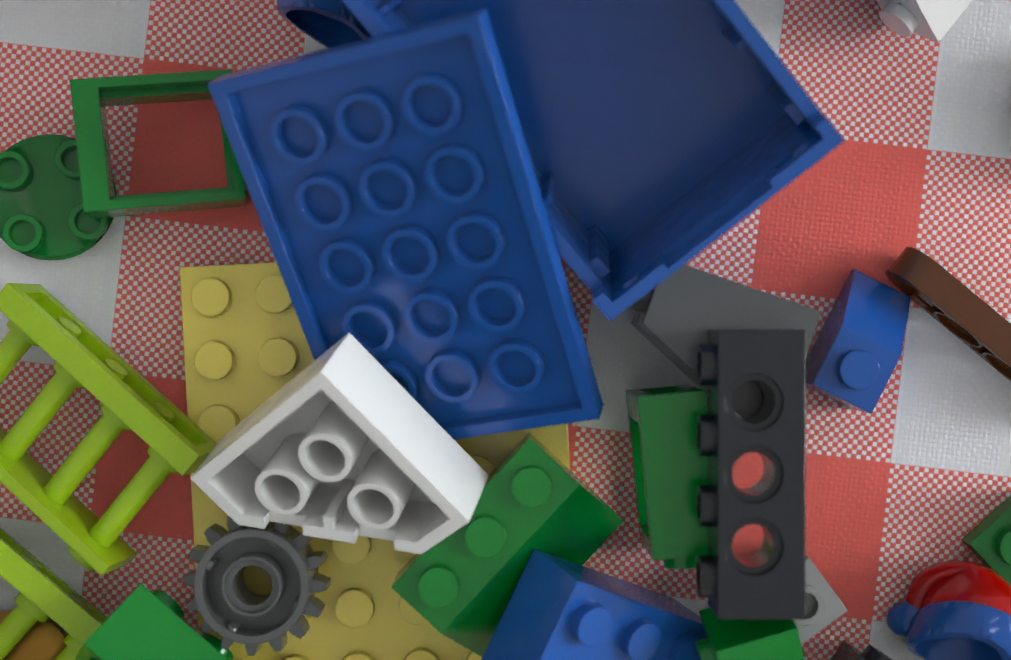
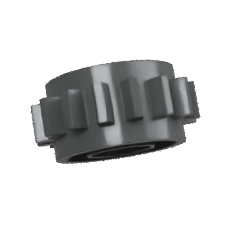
(237, 611)

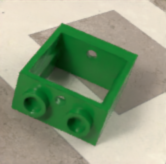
(93, 149)
(668, 471)

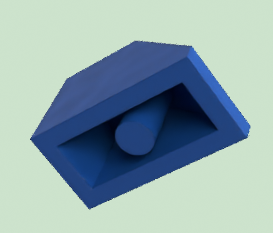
(859, 343)

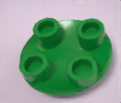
(44, 200)

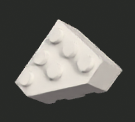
(344, 459)

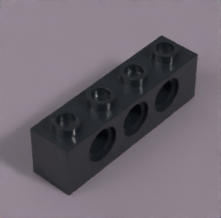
(774, 577)

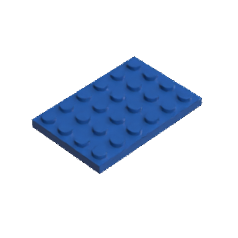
(415, 221)

